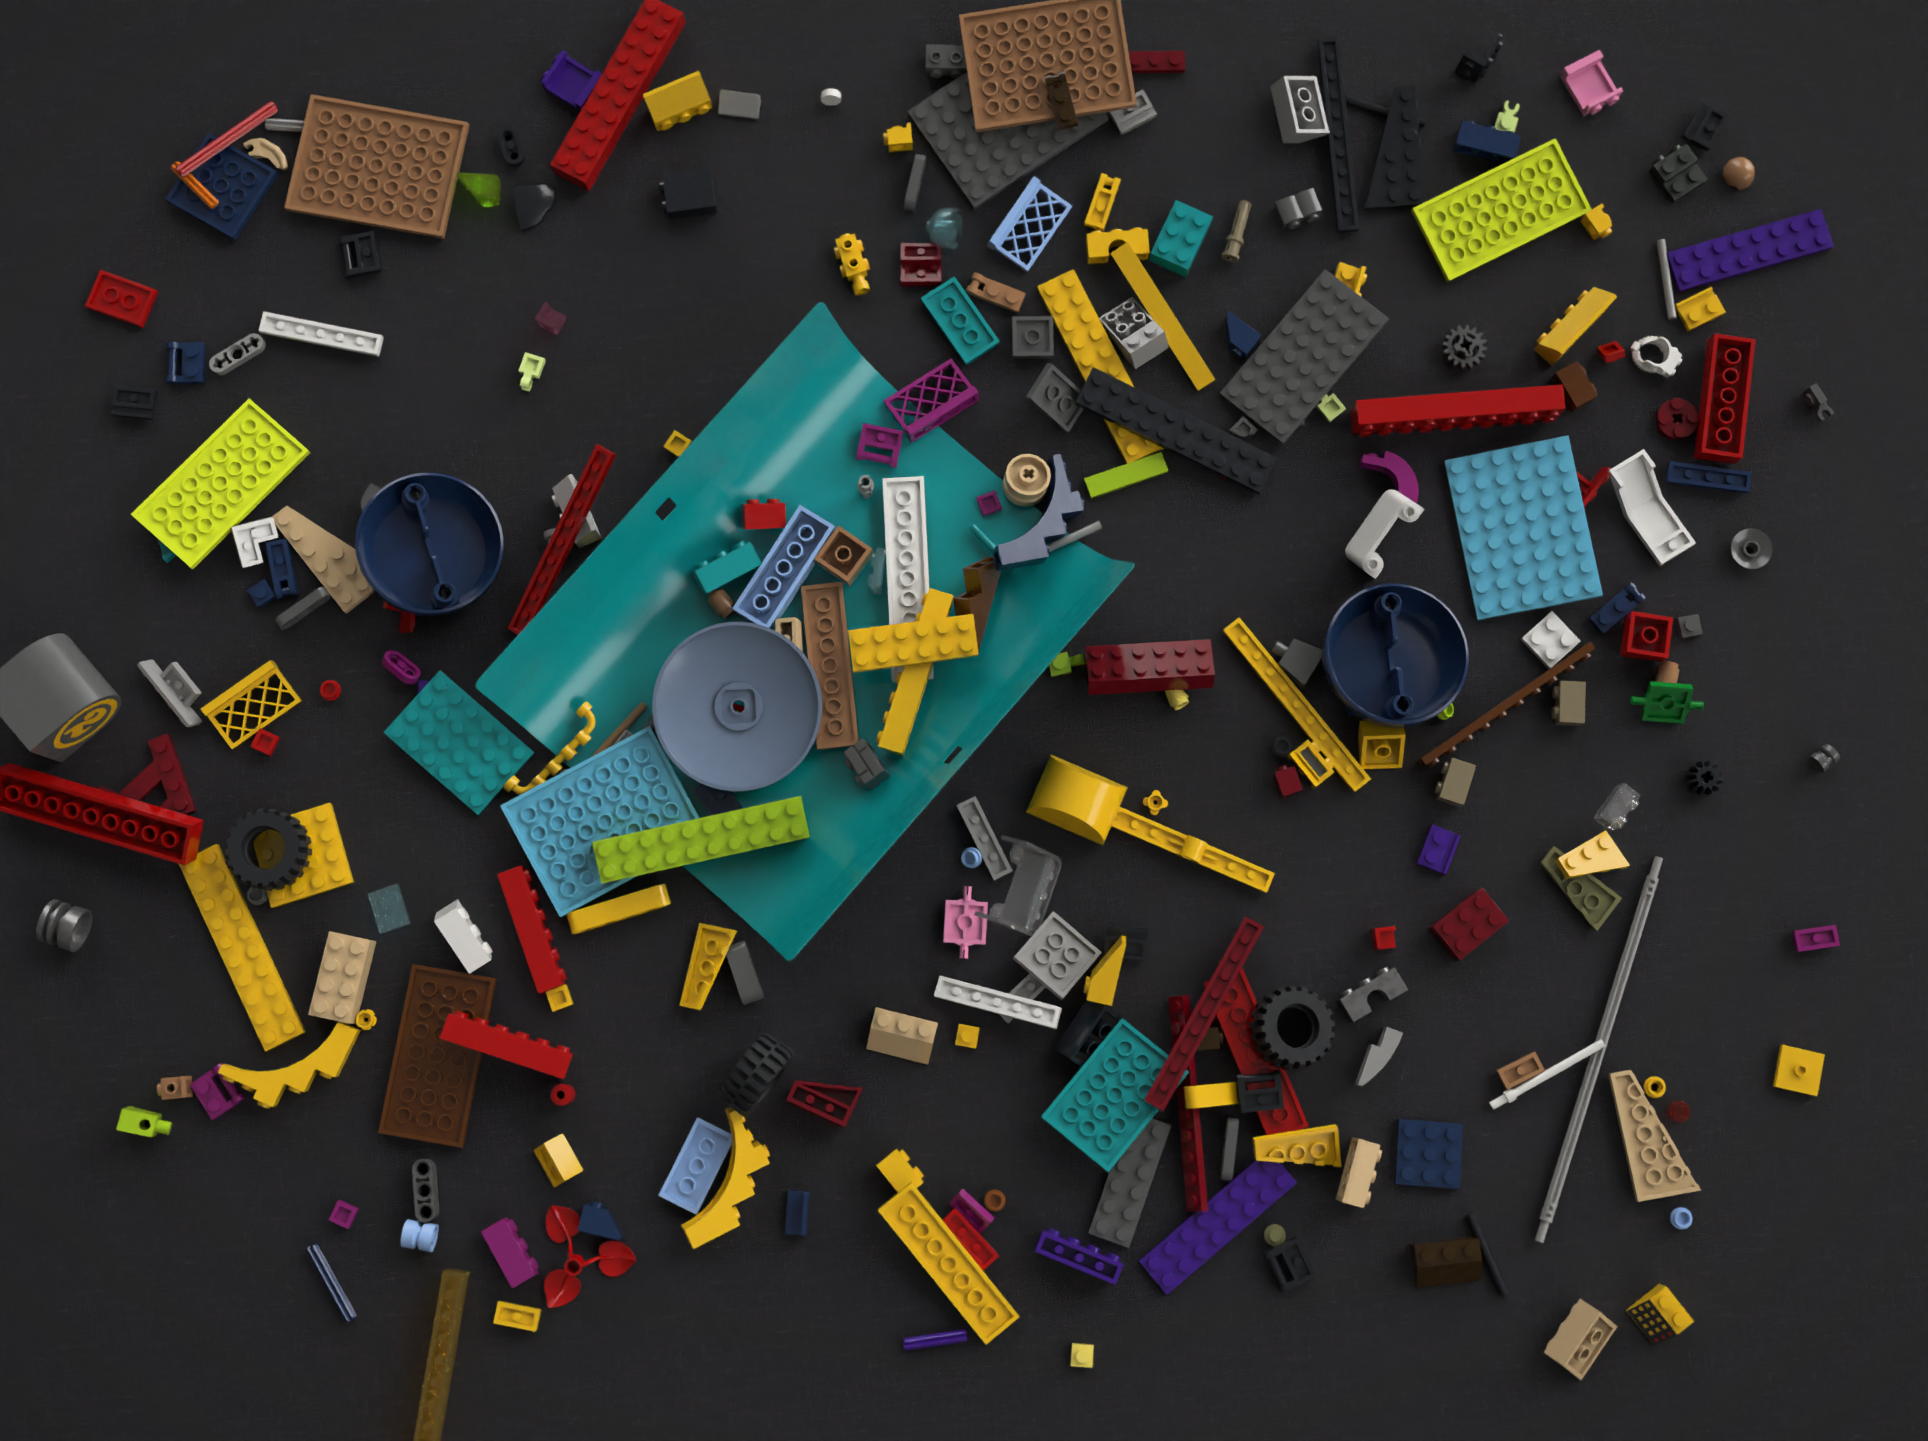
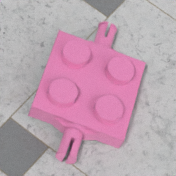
(962, 925)

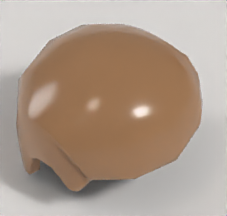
(1739, 173)

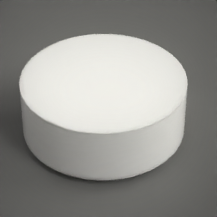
(830, 97)

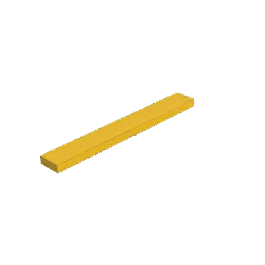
(1163, 316)

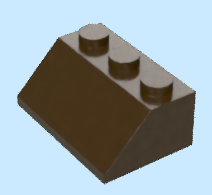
(1446, 1261)

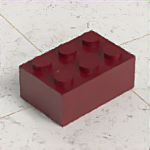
(1468, 924)

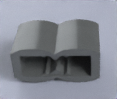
(1298, 208)

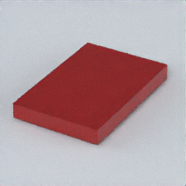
(121, 299)

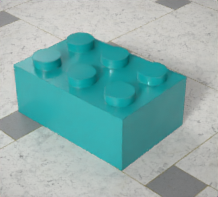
(1180, 238)
(725, 566)

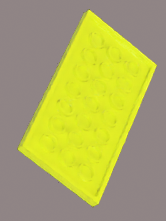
(1501, 210)
(220, 483)

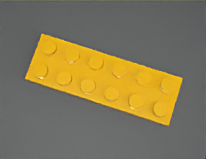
(913, 643)

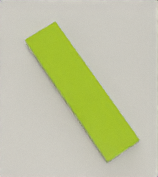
(1126, 475)

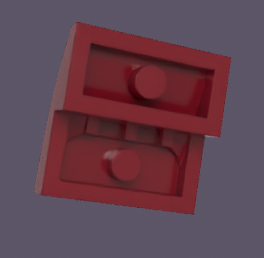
(920, 264)

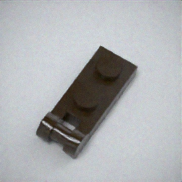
(1061, 101)

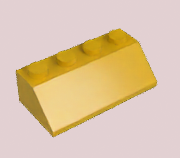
(1574, 324)

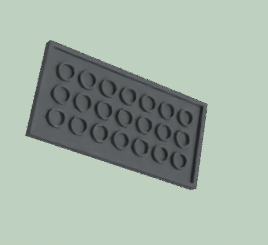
(1304, 356)

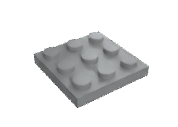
(1057, 955)

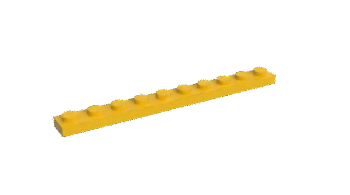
(1296, 704)

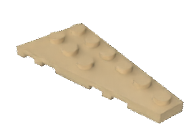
(327, 557)

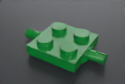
(1667, 702)

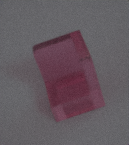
(550, 319)

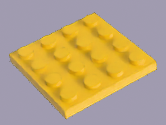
(327, 864)

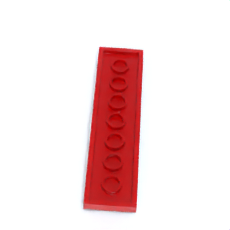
(1234, 1023)

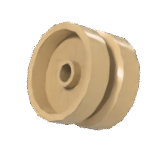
(1026, 480)

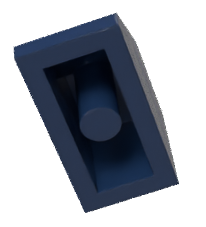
(1240, 336)
(599, 1221)

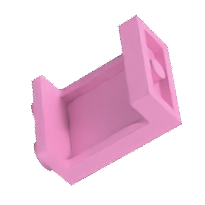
(1590, 84)

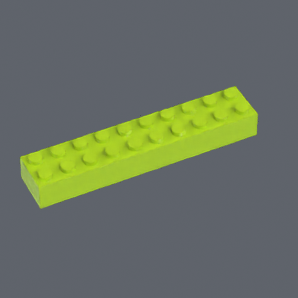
(701, 839)

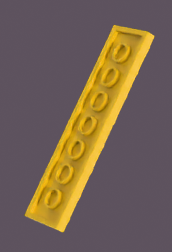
(948, 1263)

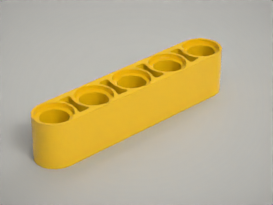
(618, 909)

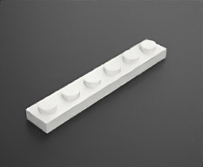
(321, 334)
(998, 1002)

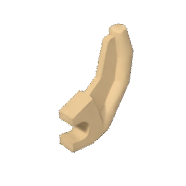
(268, 150)

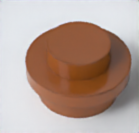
(994, 1200)

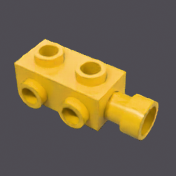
(851, 256)

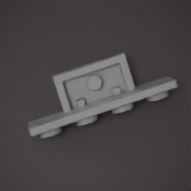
(175, 689)

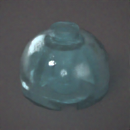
(944, 227)

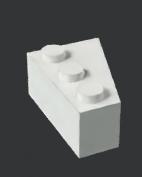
(463, 936)

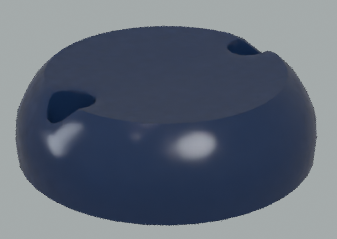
(429, 545)
(1395, 656)

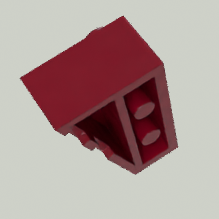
(825, 1101)

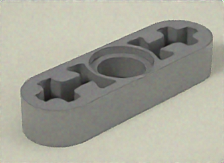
(247, 341)

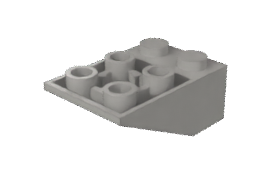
(1134, 332)

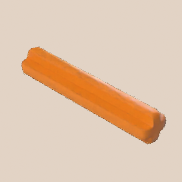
(197, 188)

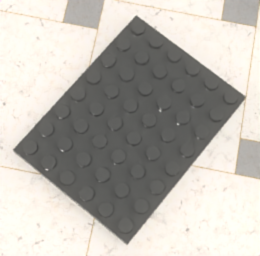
(990, 159)

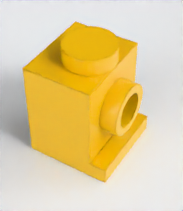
(899, 138)
(1597, 223)

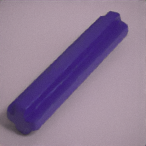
(935, 1339)

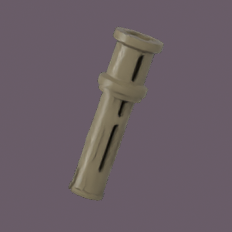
(1235, 240)

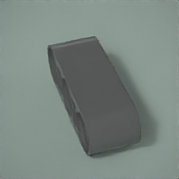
(744, 973)
(421, 1200)

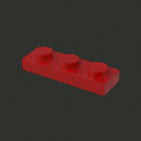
(970, 1238)

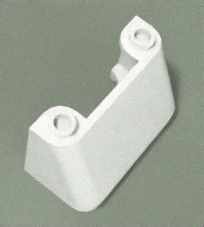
(1375, 527)

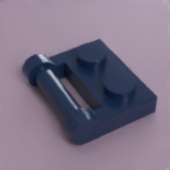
(192, 363)

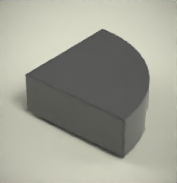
(1243, 428)

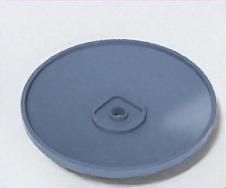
(697, 712)

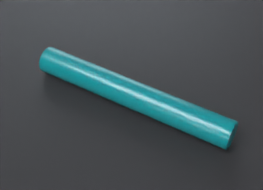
(985, 540)

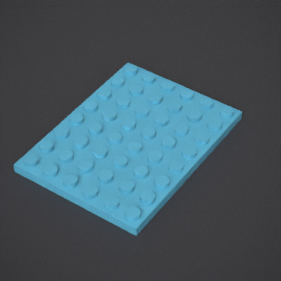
(1523, 528)
(600, 798)

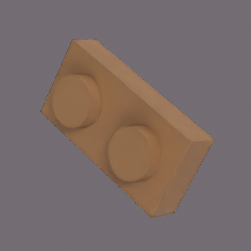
(1520, 1070)

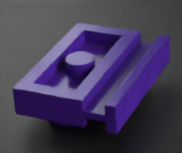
(1438, 849)

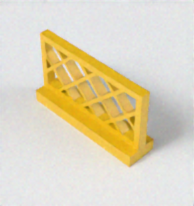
(239, 690)

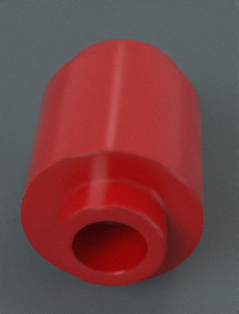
(569, 1094)

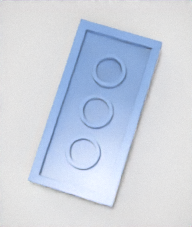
(697, 1166)

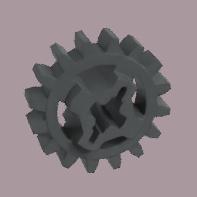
(1467, 339)

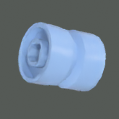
(419, 1235)

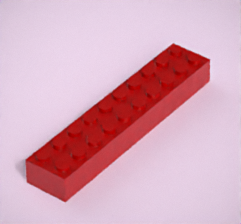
(618, 93)
(1457, 410)
(99, 814)

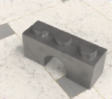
(1355, 1001)

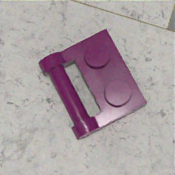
(880, 438)
(212, 1096)

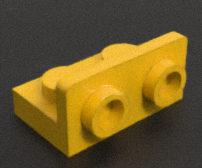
(1351, 276)

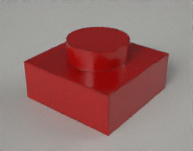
(1610, 352)
(265, 742)

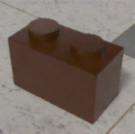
(1576, 386)

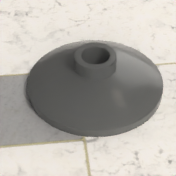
(1759, 544)

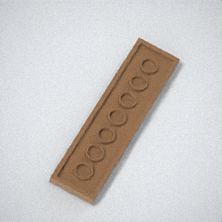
(831, 661)

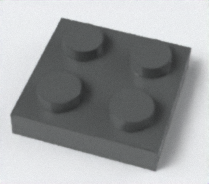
(1032, 337)

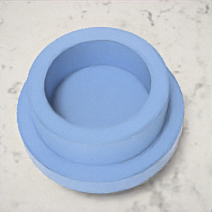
(971, 857)
(1681, 1218)

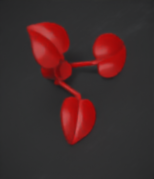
(561, 1284)

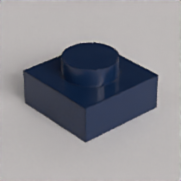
(262, 593)

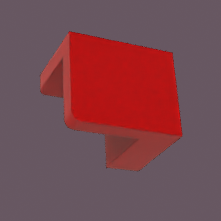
(1383, 938)

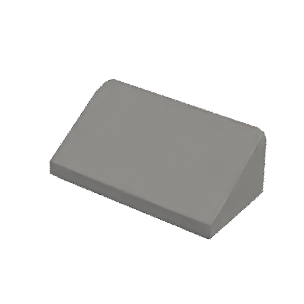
(739, 104)

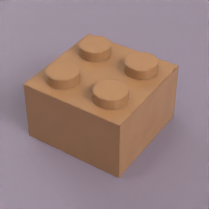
(843, 556)

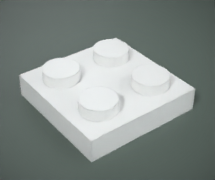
(1550, 640)

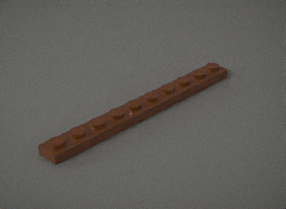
(1500, 710)

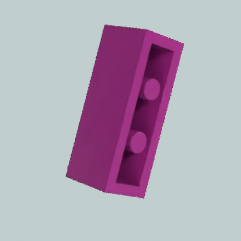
(510, 1252)

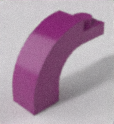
(1397, 469)

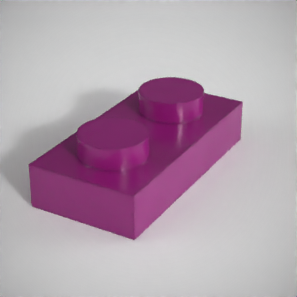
(1815, 938)
(971, 1210)

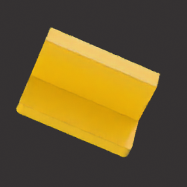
(558, 1160)

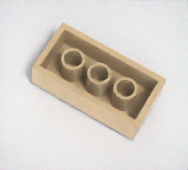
(342, 977)

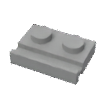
(1134, 117)

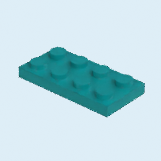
(960, 320)

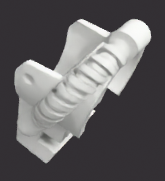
(1671, 356)

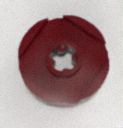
(1679, 407)

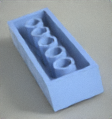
(784, 569)

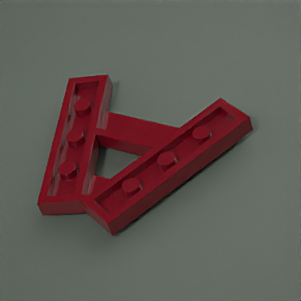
(164, 770)

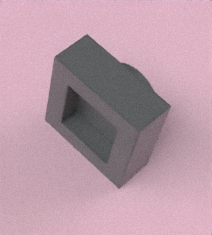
(1689, 626)

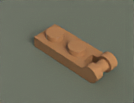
(996, 293)

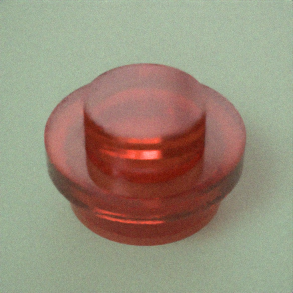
(1679, 1111)

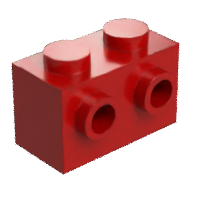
(763, 515)

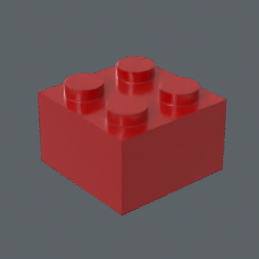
(1646, 636)

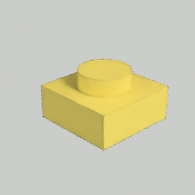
(1082, 1355)

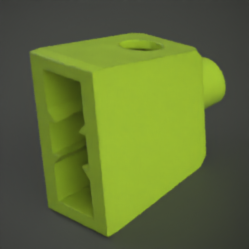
(133, 1121)

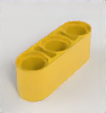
(1211, 1095)

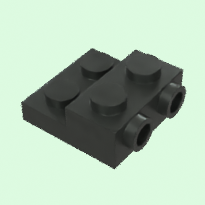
(1678, 172)

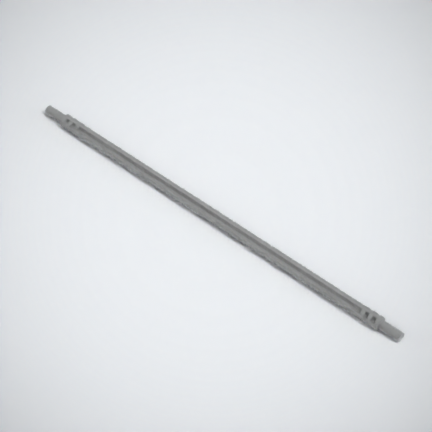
(1595, 1060)

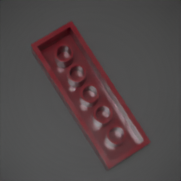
(1149, 667)

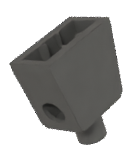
(1298, 660)

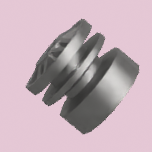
(64, 925)

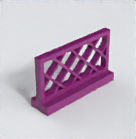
(943, 411)

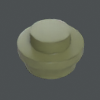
(1274, 1234)

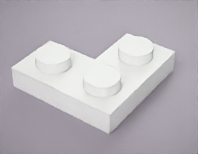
(247, 539)

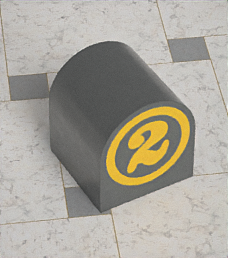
(55, 697)

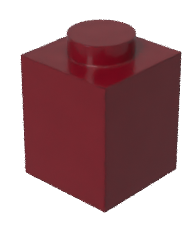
(1287, 781)

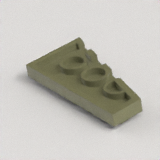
(1585, 892)

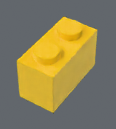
(899, 1171)

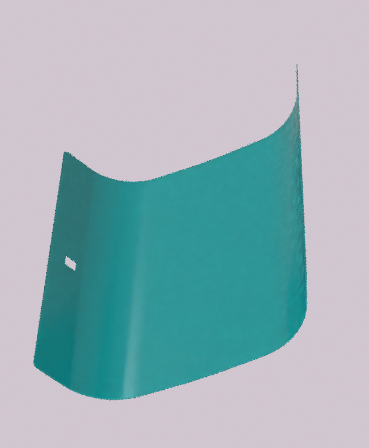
(634, 601)

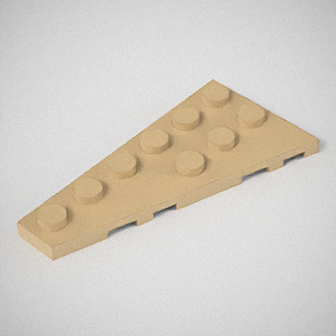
(1649, 1150)

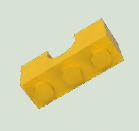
(1100, 243)

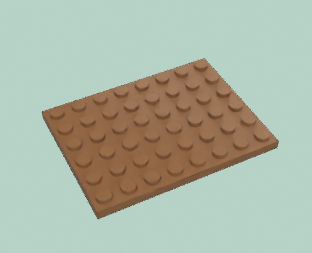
(1020, 44)
(377, 166)

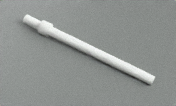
(1511, 1094)

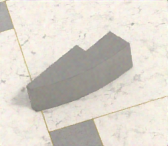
(1379, 1055)

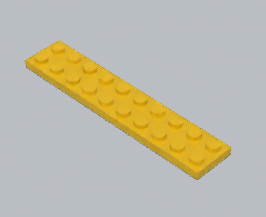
(1090, 348)
(242, 948)

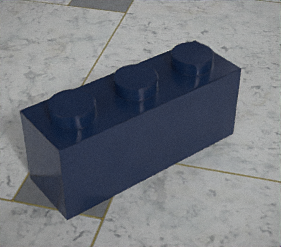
(1486, 142)

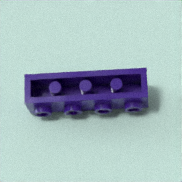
(1078, 1256)

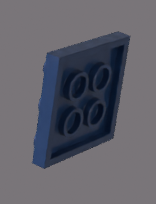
(1428, 1153)

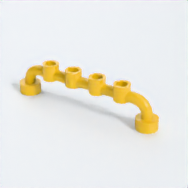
(567, 753)

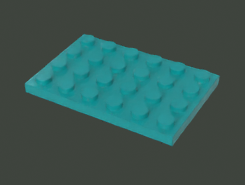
(459, 742)
(1104, 1101)

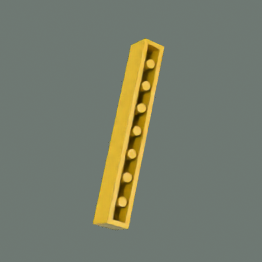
(911, 683)

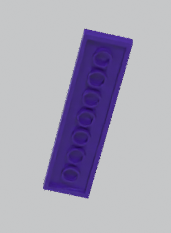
(1749, 250)
(1210, 1230)

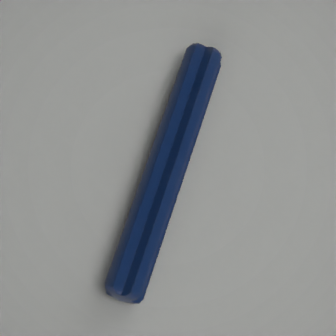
(331, 1282)

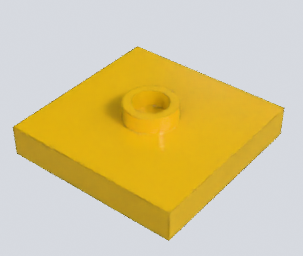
(1798, 1070)

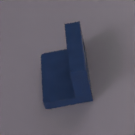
(797, 1212)

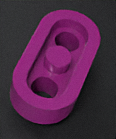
(401, 667)

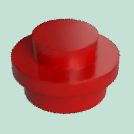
(330, 690)

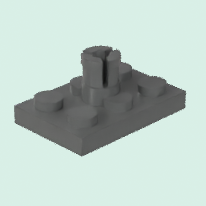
(1056, 397)

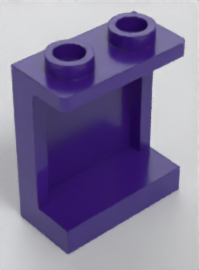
(570, 81)

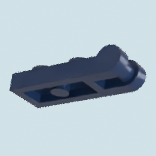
(281, 568)
(1616, 608)

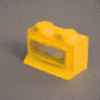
(1312, 763)

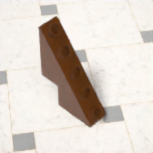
(980, 585)

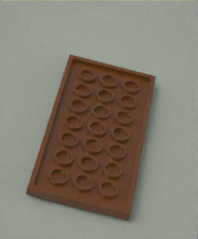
(432, 1077)

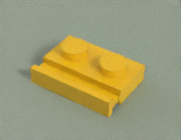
(1699, 309)

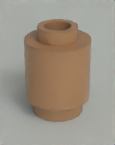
(721, 603)
(1667, 672)

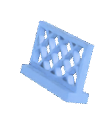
(1019, 210)

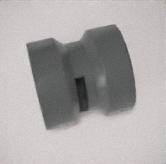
(1824, 758)

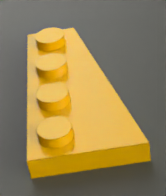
(706, 959)
(1302, 1146)

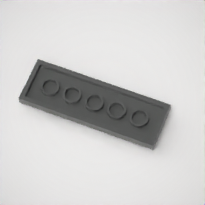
(1129, 1185)

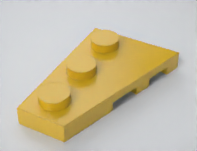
(1593, 856)

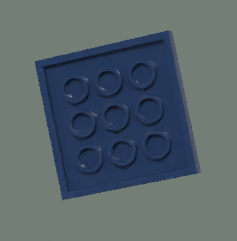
(236, 183)

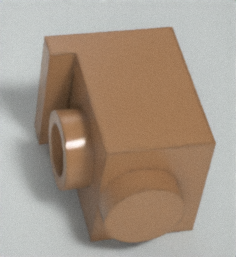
(181, 1085)

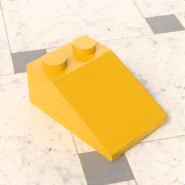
(1103, 980)

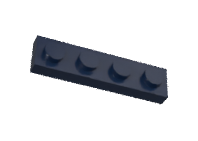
(1708, 477)

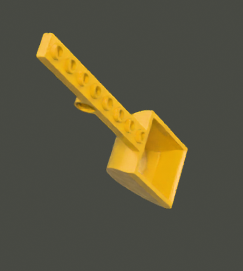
(1091, 806)

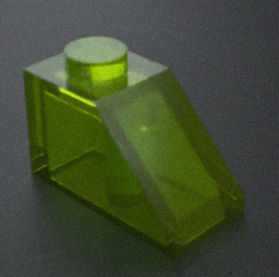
(482, 187)

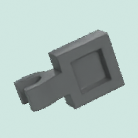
(1816, 399)

